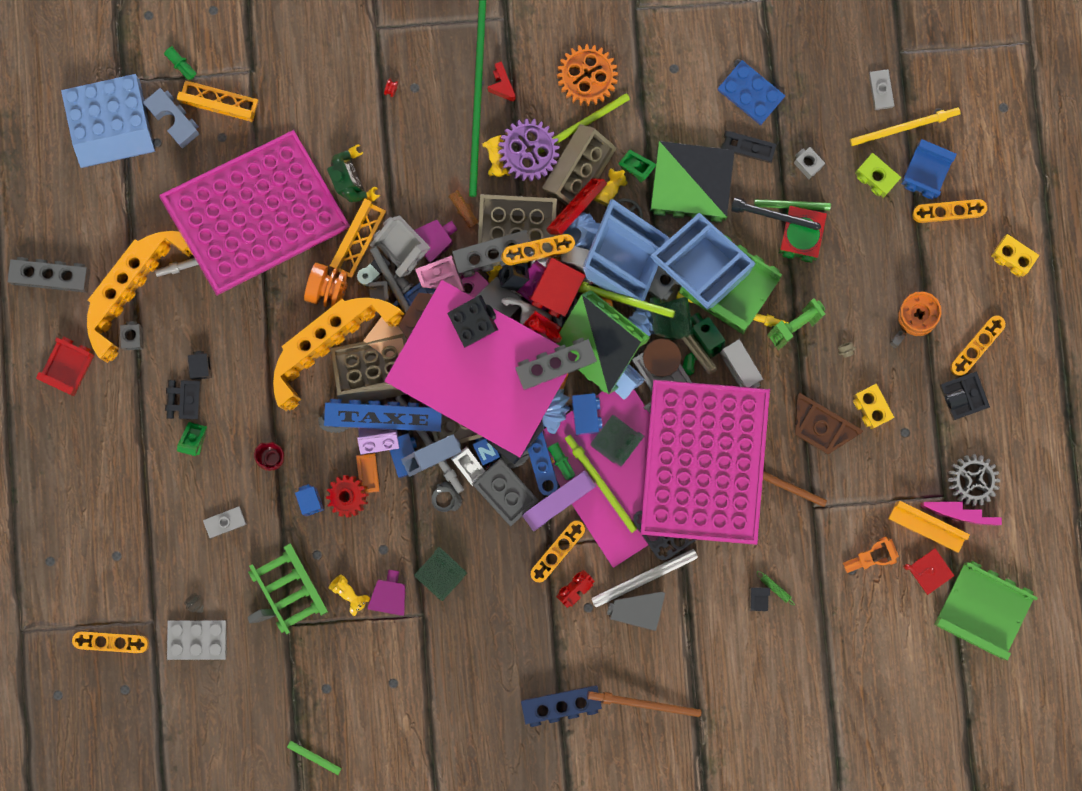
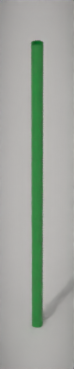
(477, 98)

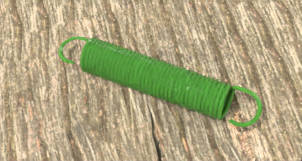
(775, 588)

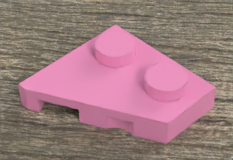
(444, 269)

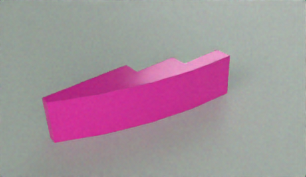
(955, 511)

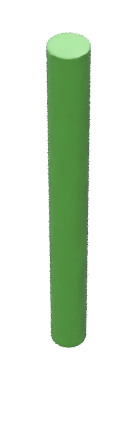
(785, 204)

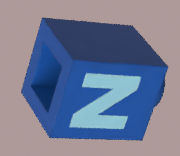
(485, 451)

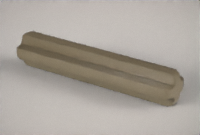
(700, 354)

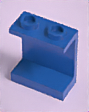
(928, 169)

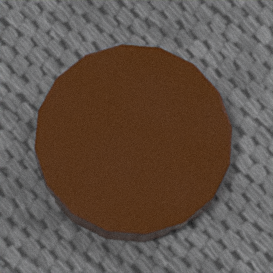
(662, 357)

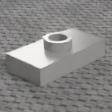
(881, 89)
(224, 522)

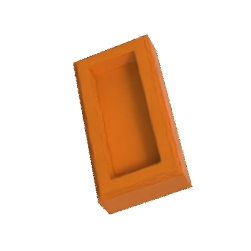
(368, 472)

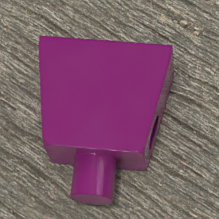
(436, 238)
(389, 595)

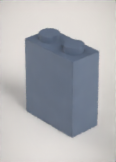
(431, 455)

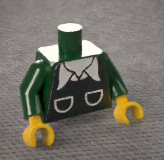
(346, 178)

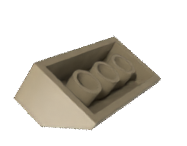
(580, 162)

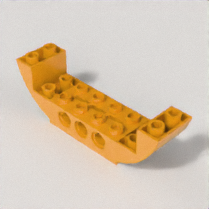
(103, 308)
(294, 354)

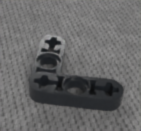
(660, 541)

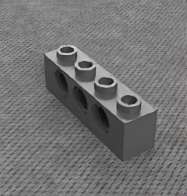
(482, 250)
(78, 282)
(586, 358)

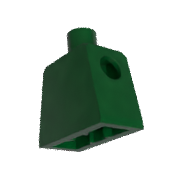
(711, 340)

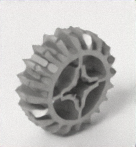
(983, 466)

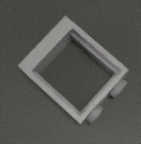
(741, 365)

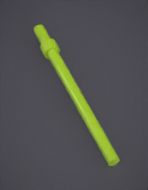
(589, 119)
(585, 287)
(579, 452)

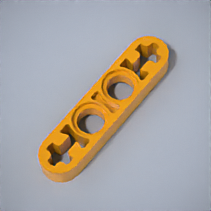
(949, 211)
(539, 253)
(979, 347)
(557, 551)
(110, 642)

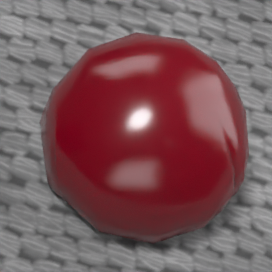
(269, 456)

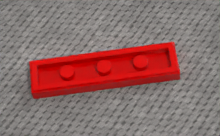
(576, 206)

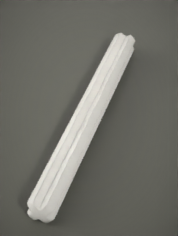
(644, 578)

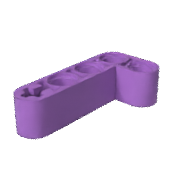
(559, 500)

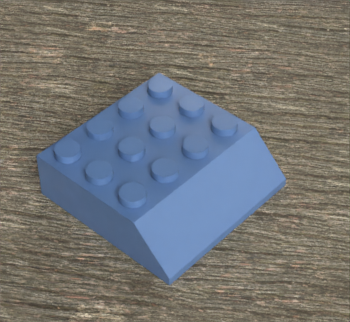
(108, 120)
(622, 253)
(703, 261)

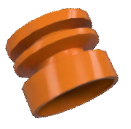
(325, 286)
(924, 304)

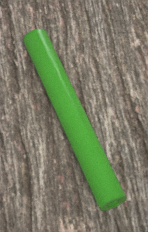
(313, 757)

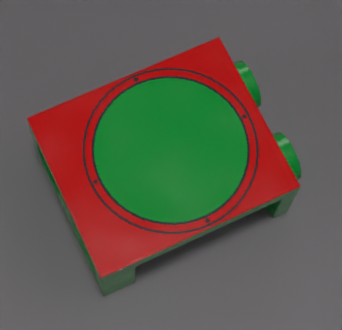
(802, 241)

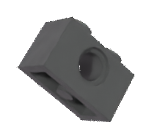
(659, 290)

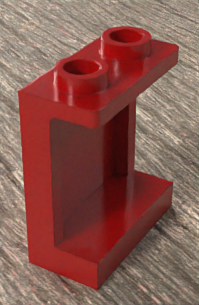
(556, 288)
(66, 366)

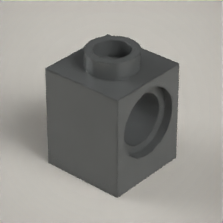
(137, 342)

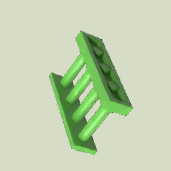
(782, 333)
(297, 573)

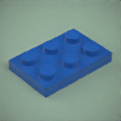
(751, 92)

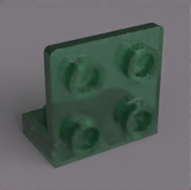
(676, 327)
(616, 441)
(440, 574)

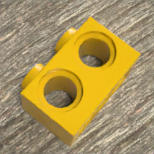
(1017, 251)
(878, 404)

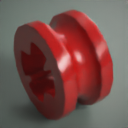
(391, 88)

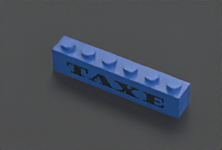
(381, 416)

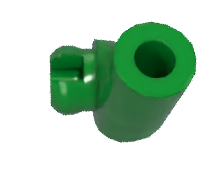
(688, 363)

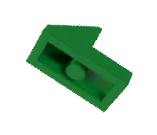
(637, 165)
(192, 439)

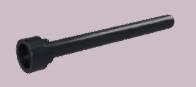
(740, 205)

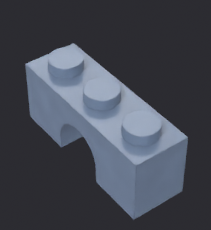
(161, 104)

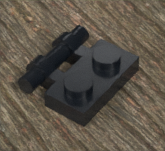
(189, 399)

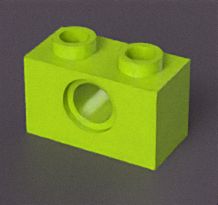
(876, 165)

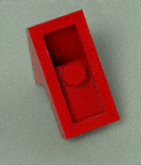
(503, 87)

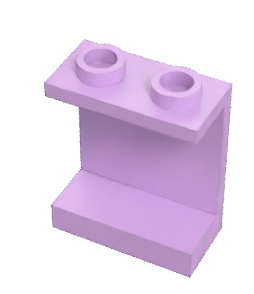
(377, 440)

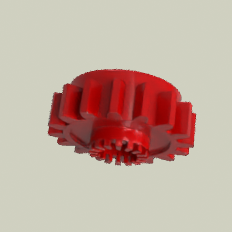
(356, 492)

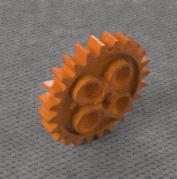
(578, 61)

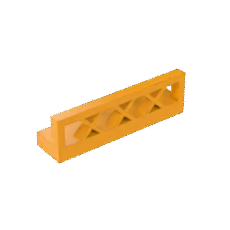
(217, 105)
(351, 235)
(928, 526)

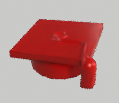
(930, 571)

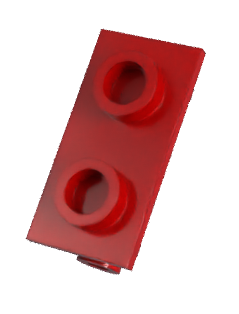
(544, 327)
(568, 594)

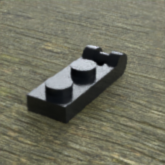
(749, 146)

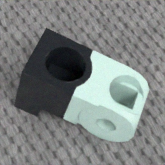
(371, 272)

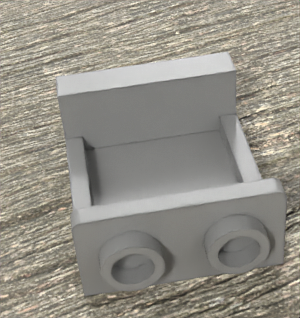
(400, 244)

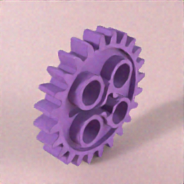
(542, 140)

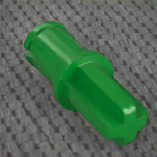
(180, 63)
(561, 461)

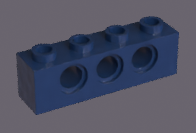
(530, 706)

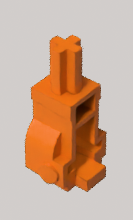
(865, 559)

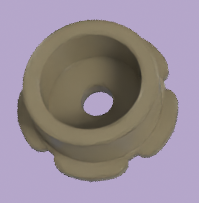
(846, 349)

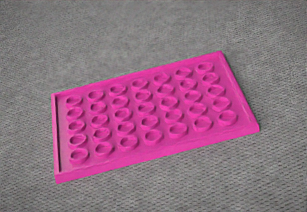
(254, 212)
(480, 381)
(705, 462)
(624, 482)

